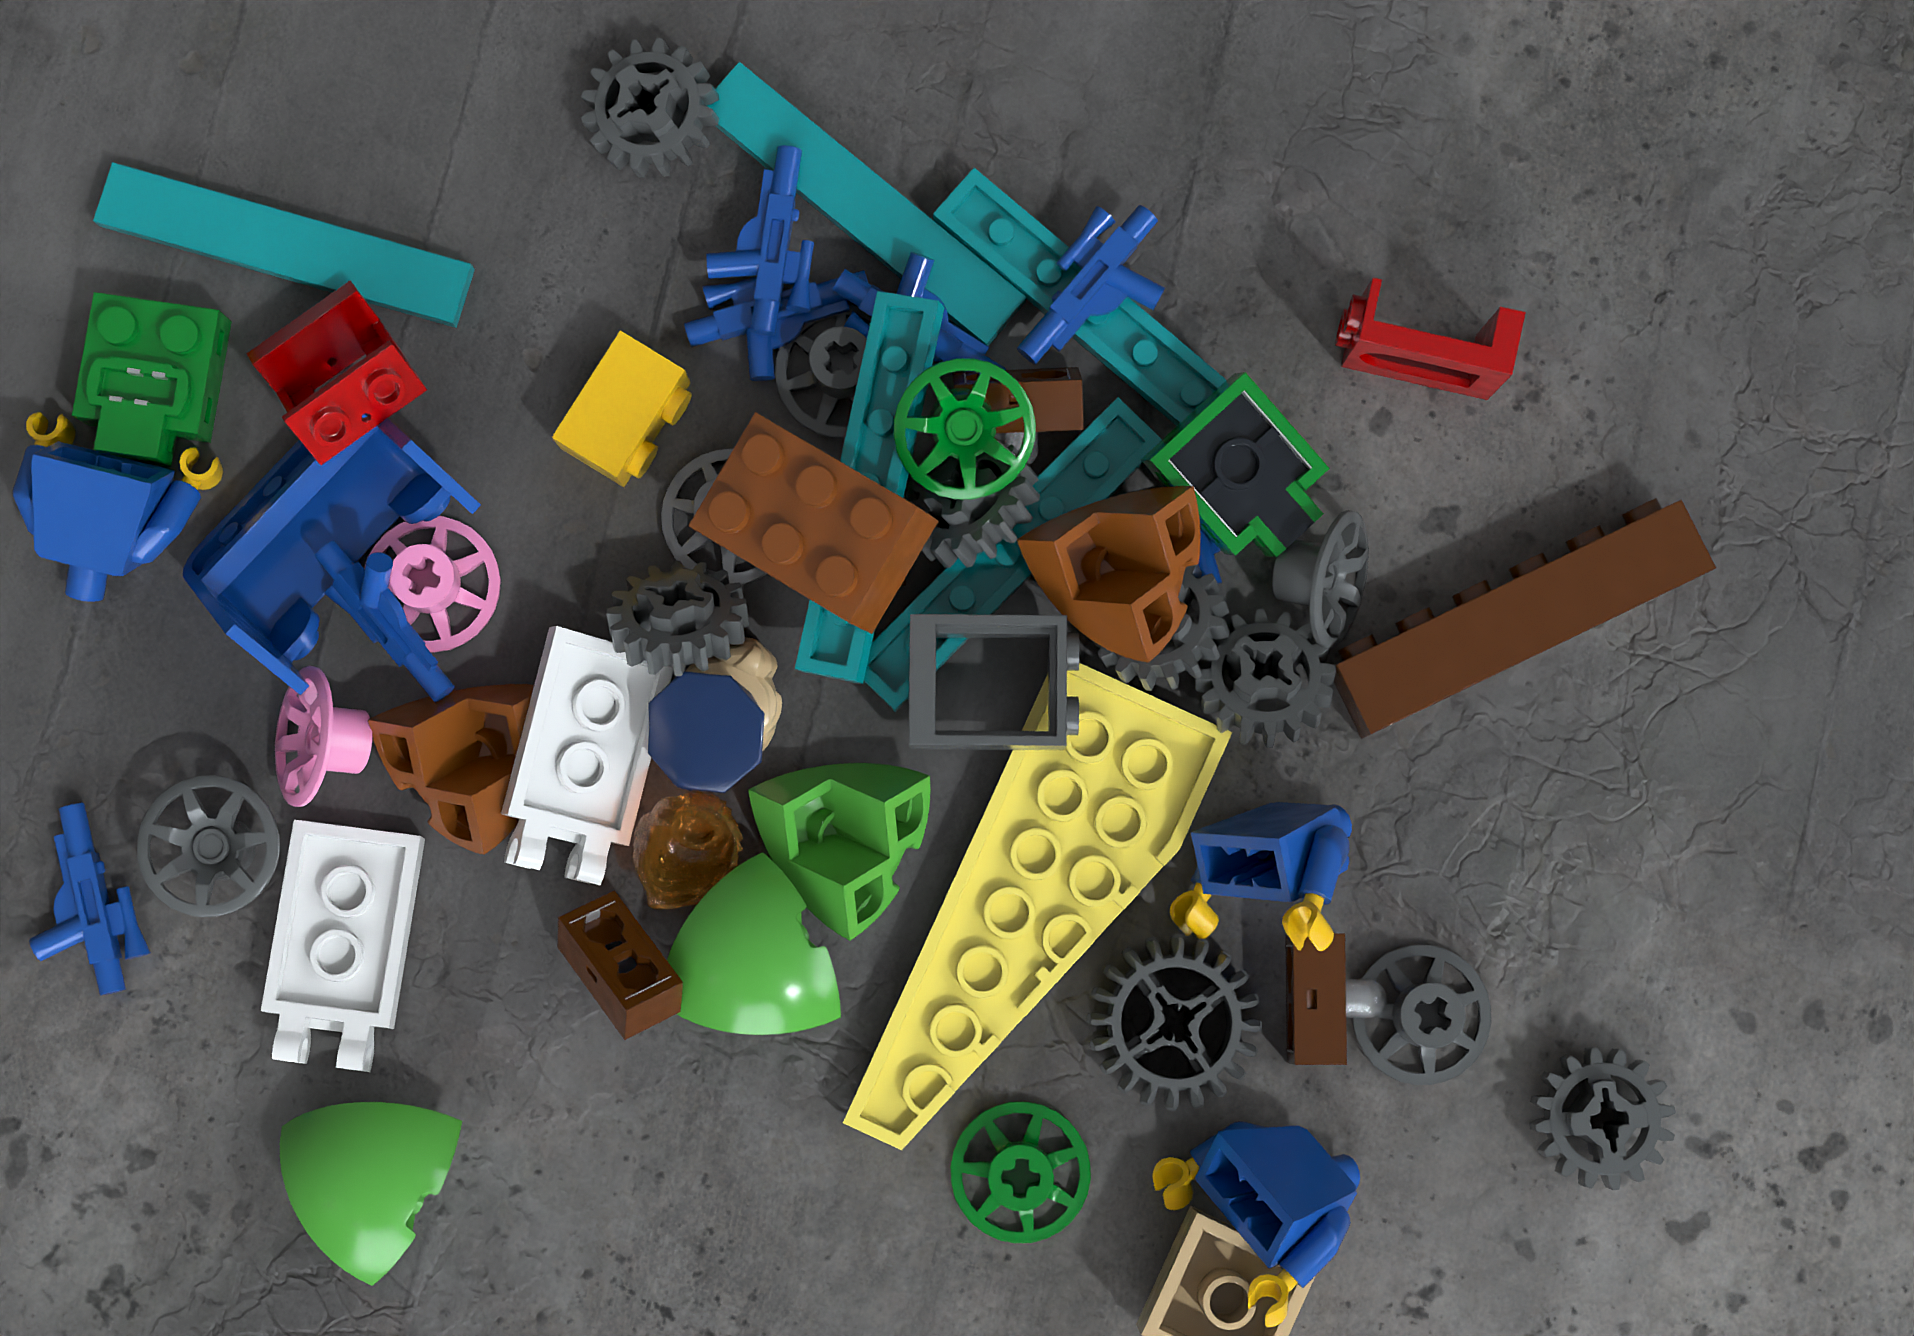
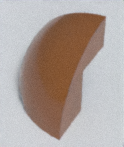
(1120, 566)
(458, 758)

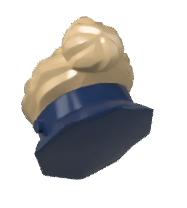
(716, 721)

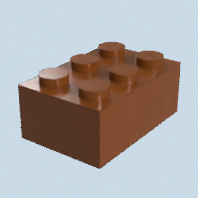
(813, 523)

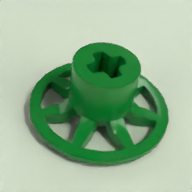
(964, 427)
(1020, 1173)

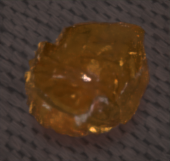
(684, 849)

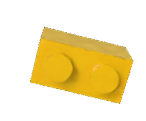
(624, 410)

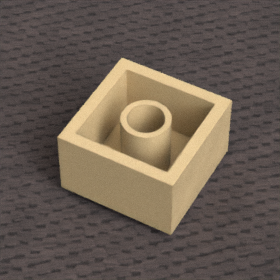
(1208, 1284)

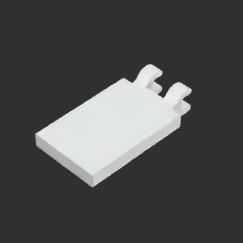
(581, 754)
(341, 938)

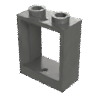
(1062, 657)

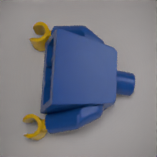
(101, 508)
(1270, 855)
(1276, 1193)

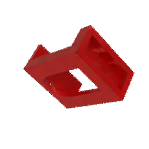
(319, 348)
(1425, 357)

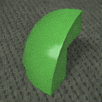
(843, 835)
(751, 958)
(363, 1176)

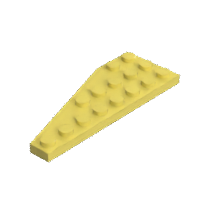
(1039, 883)

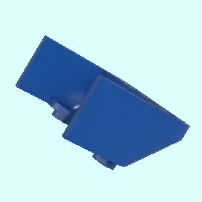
(260, 560)

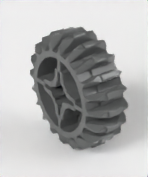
(1219, 991)

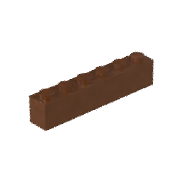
(1520, 618)

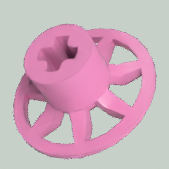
(431, 581)
(325, 740)

